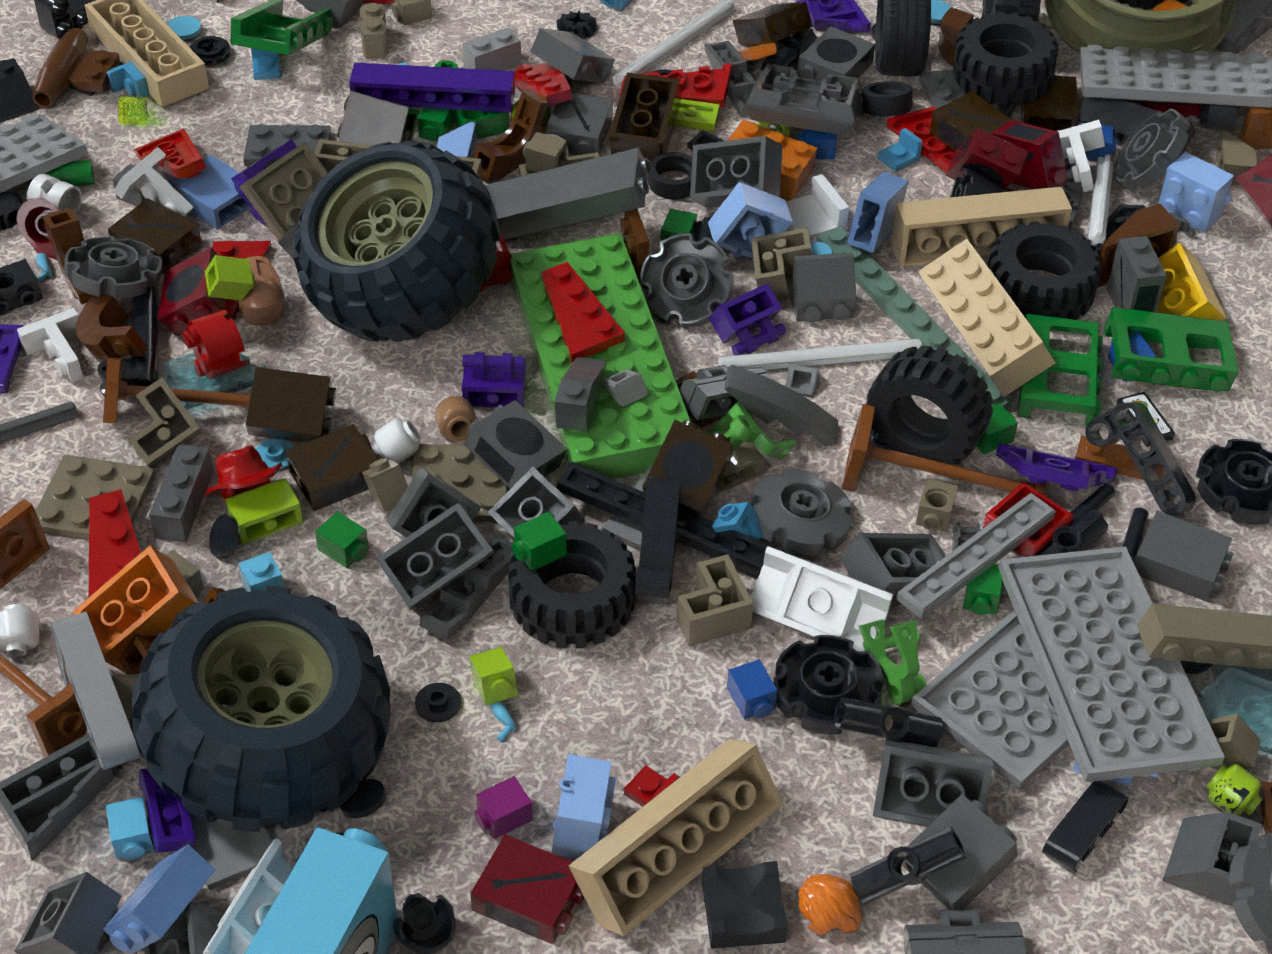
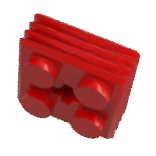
(1045, 534)

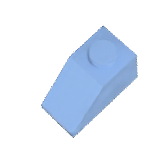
(459, 141)

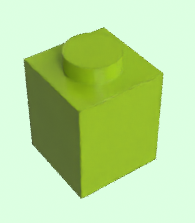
(229, 277)
(493, 676)

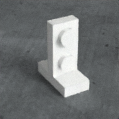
(1075, 143)
(153, 185)
(53, 336)

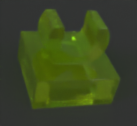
(132, 109)

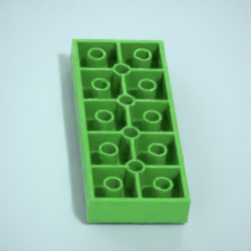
(619, 438)

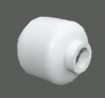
(397, 440)
(18, 630)

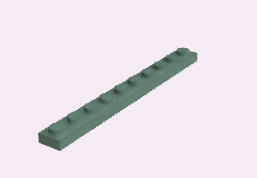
(901, 306)

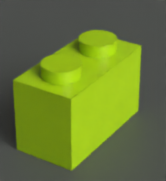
(264, 510)

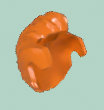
(829, 904)

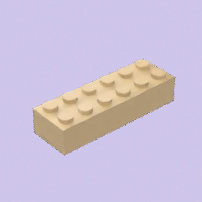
(151, 46)
(934, 226)
(986, 318)
(676, 836)

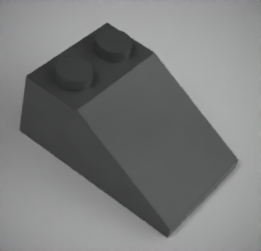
(891, 559)

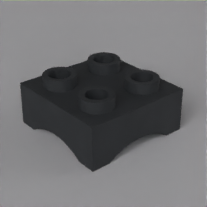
(744, 905)

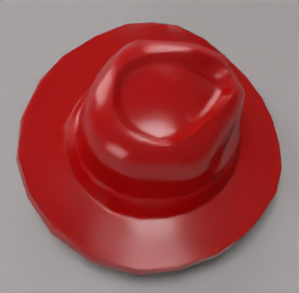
(241, 472)

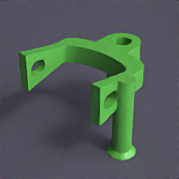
(745, 429)
(903, 679)

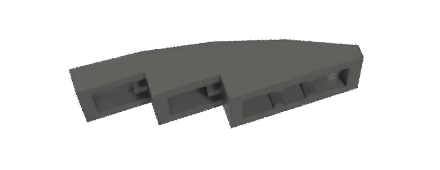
(741, 81)
(775, 401)
(468, 592)

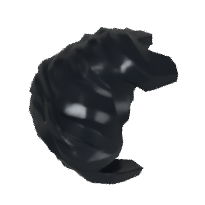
(425, 924)

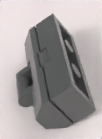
(707, 394)
(972, 939)

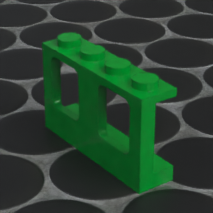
(266, 23)
(1175, 335)
(1035, 393)

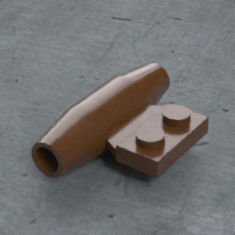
(70, 65)

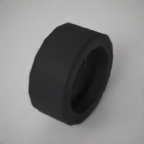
(887, 98)
(670, 188)

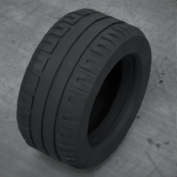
(902, 36)

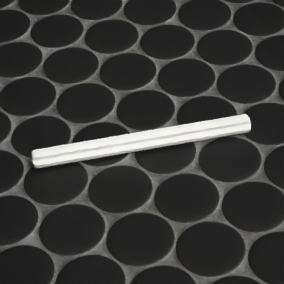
(676, 41)
(1100, 200)
(820, 356)

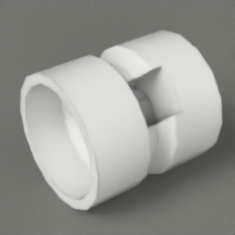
(55, 191)

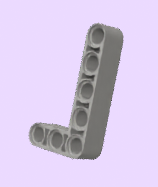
(86, 670)

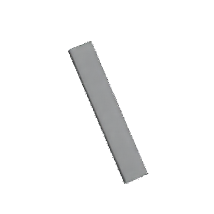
(975, 555)

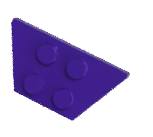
(838, 14)
(1045, 467)

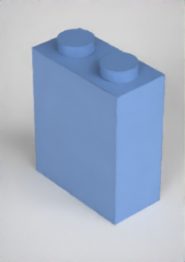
(212, 193)
(876, 211)
(158, 900)

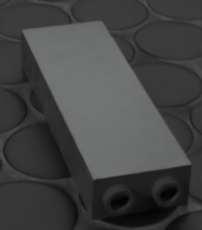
(571, 193)

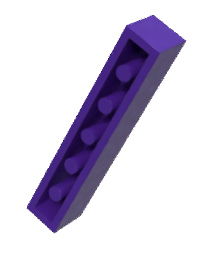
(436, 86)

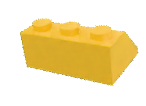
(1187, 287)

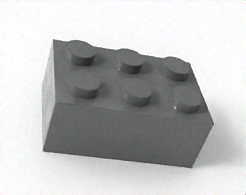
(724, 164)

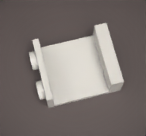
(819, 210)

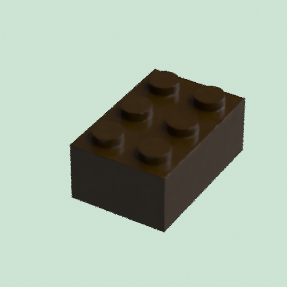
(645, 115)

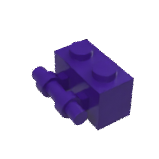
(746, 313)
(493, 379)

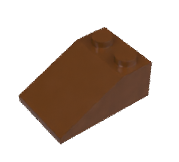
(1151, 222)

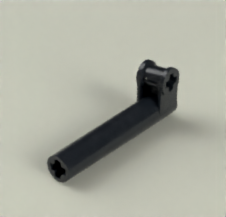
(141, 369)

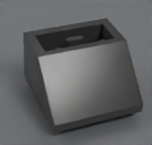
(1205, 853)

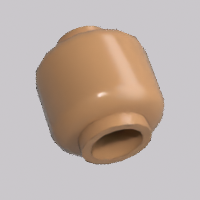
(454, 417)

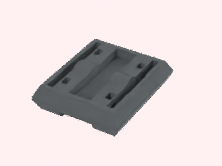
(805, 103)

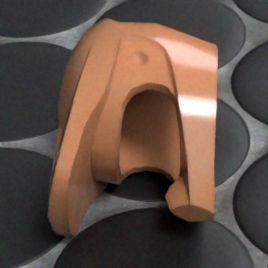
(266, 299)

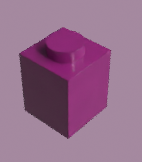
(503, 807)

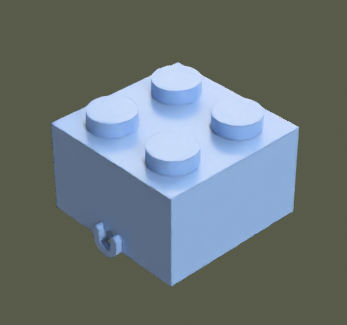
(1196, 191)
(748, 215)
(583, 806)

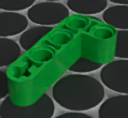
(486, 122)

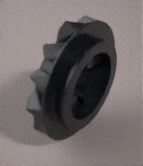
(584, 29)
(203, 45)

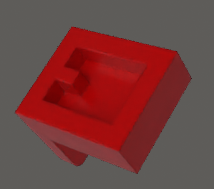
(647, 785)

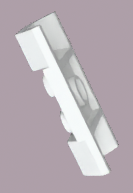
(817, 598)
(251, 903)

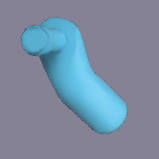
(43, 264)
(504, 716)

